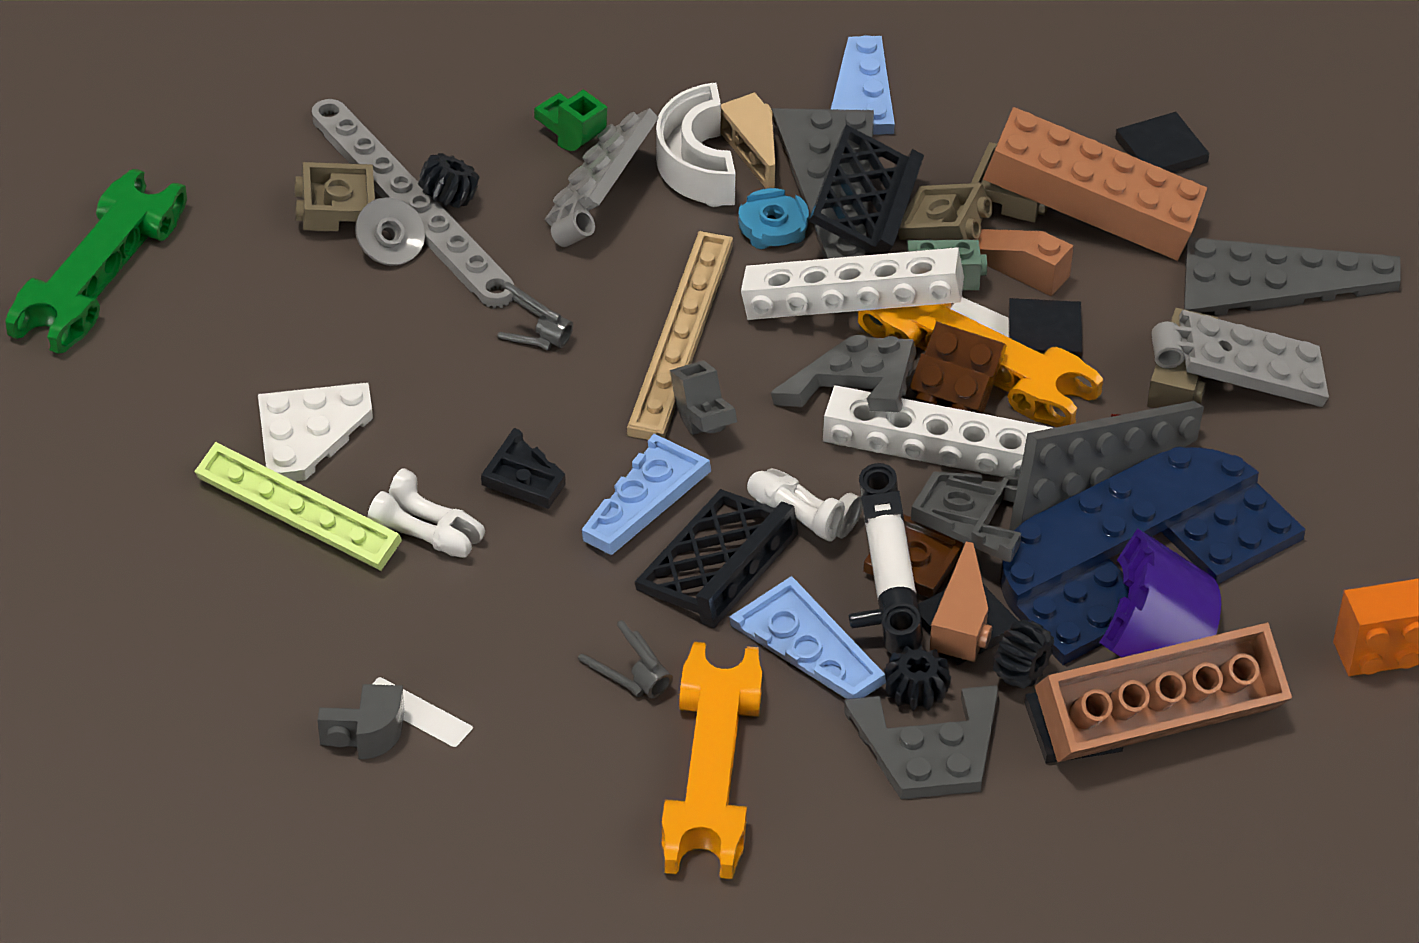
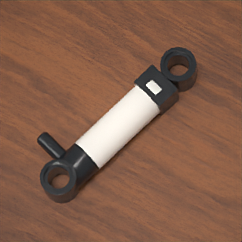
(889, 561)

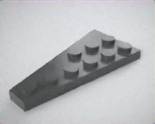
(810, 144)
(1268, 276)
(1082, 454)

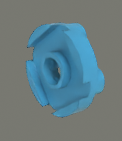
(788, 226)

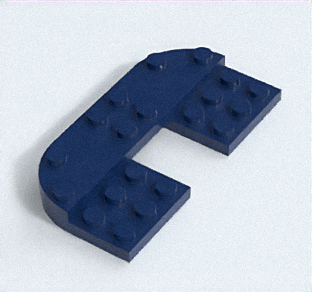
(1192, 495)

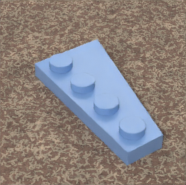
(865, 83)
(648, 490)
(807, 637)

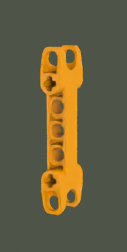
(1031, 378)
(705, 816)

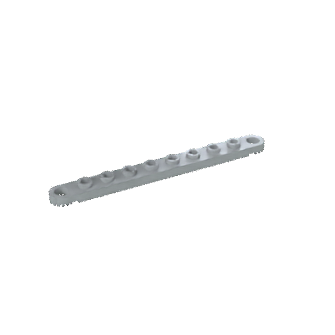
(392, 180)

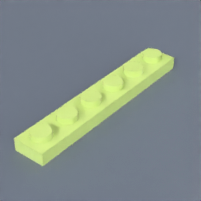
(298, 506)

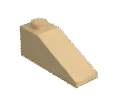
(749, 131)

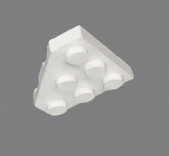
(309, 425)

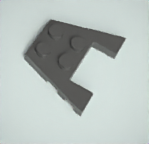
(856, 363)
(963, 508)
(930, 756)

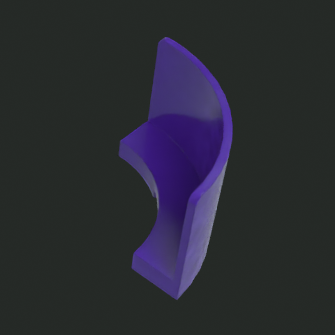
(1166, 600)

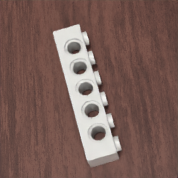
(853, 283)
(928, 433)

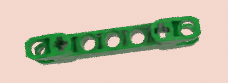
(69, 297)

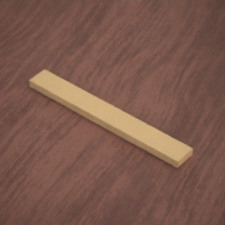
(680, 334)

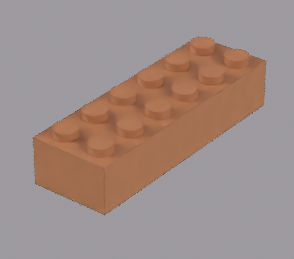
(1095, 183)
(1162, 692)

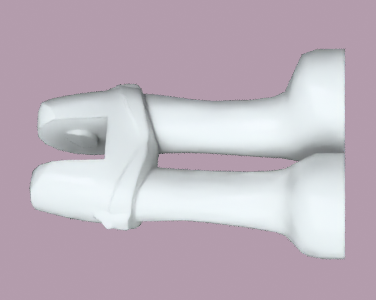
(824, 518)
(454, 527)

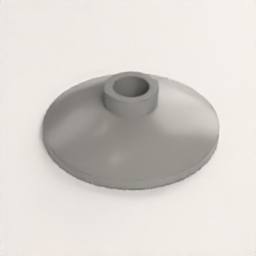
(397, 219)

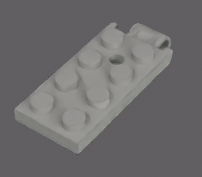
(596, 176)
(1242, 356)

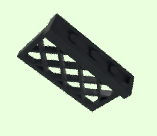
(890, 211)
(742, 564)

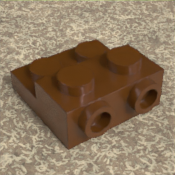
(957, 368)

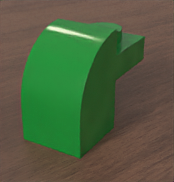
(573, 119)

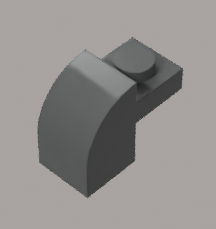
(700, 398)
(370, 728)

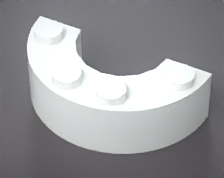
(680, 156)

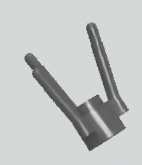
(551, 325)
(648, 672)

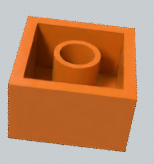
(1379, 628)

